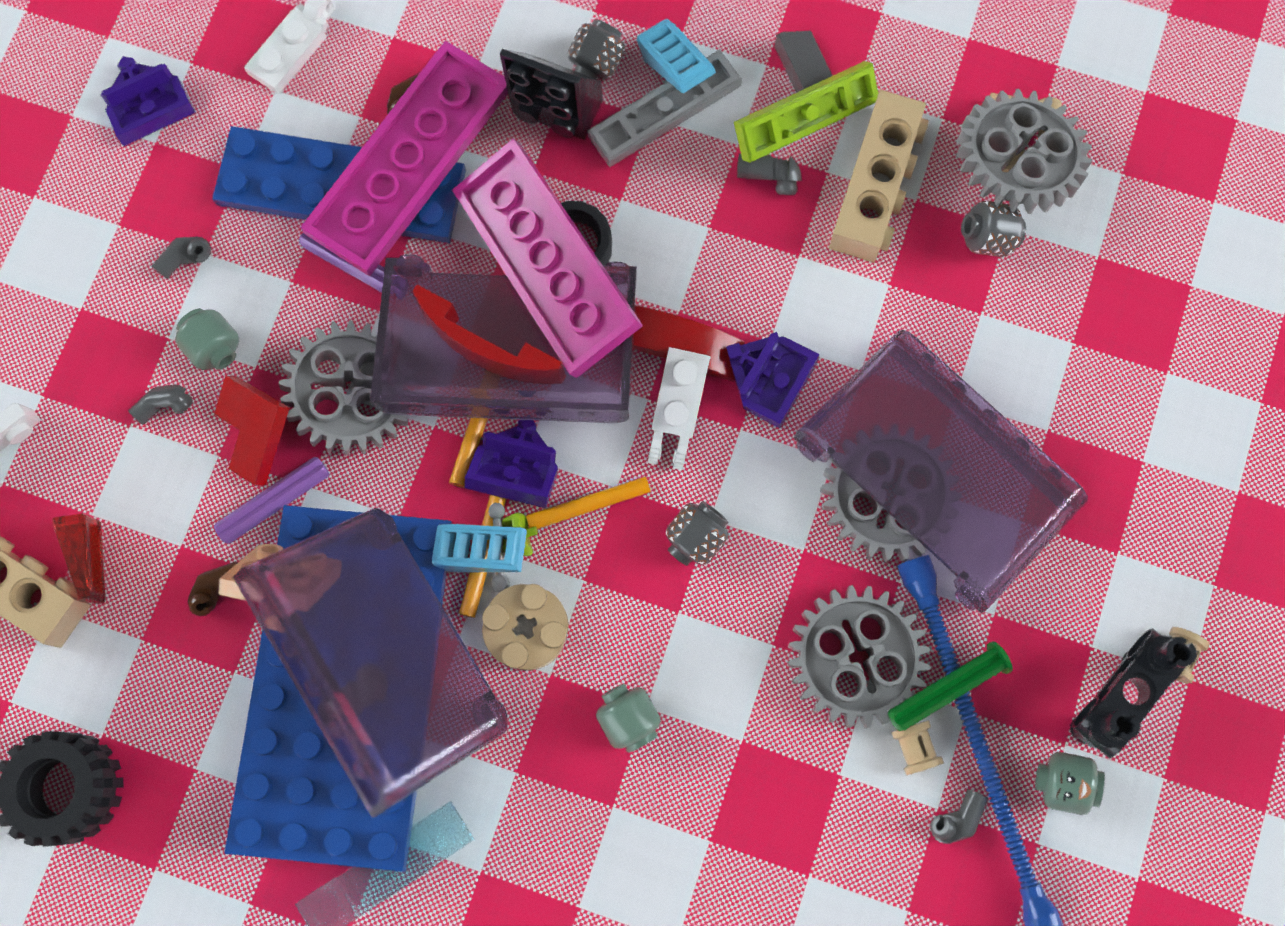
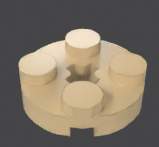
(501, 620)

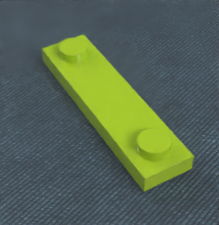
(806, 111)

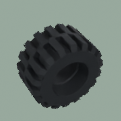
(23, 783)

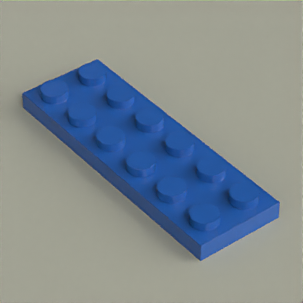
(294, 174)

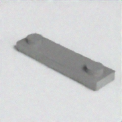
(660, 112)

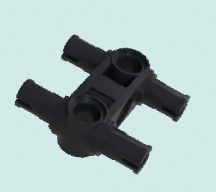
(1151, 666)

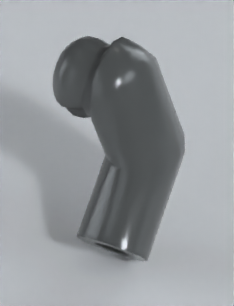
(181, 251)
(961, 823)

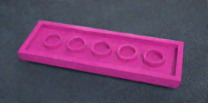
(406, 158)
(546, 259)

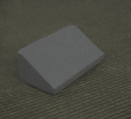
(801, 58)

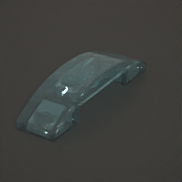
(363, 889)

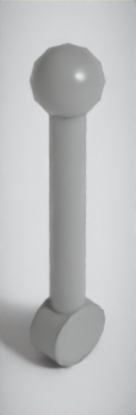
(500, 581)

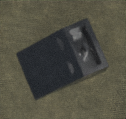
(551, 94)

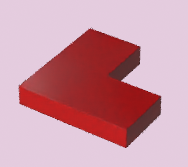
(260, 427)

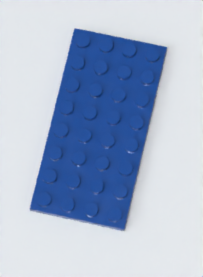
(289, 783)

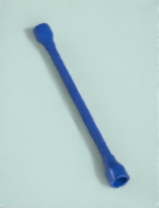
(921, 582)

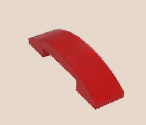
(668, 330)
(528, 366)

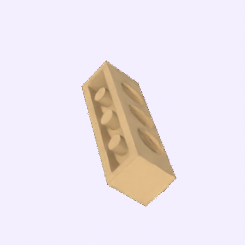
(891, 118)
(59, 606)

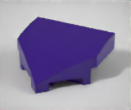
(144, 100)
(771, 375)
(514, 465)

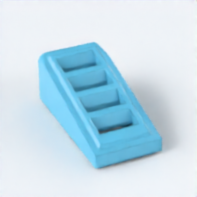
(671, 52)
(453, 544)

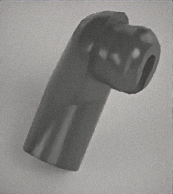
(161, 397)

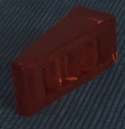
(83, 552)

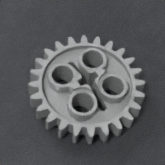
(1044, 172)
(346, 424)
(863, 528)
(895, 643)

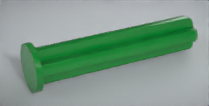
(950, 687)

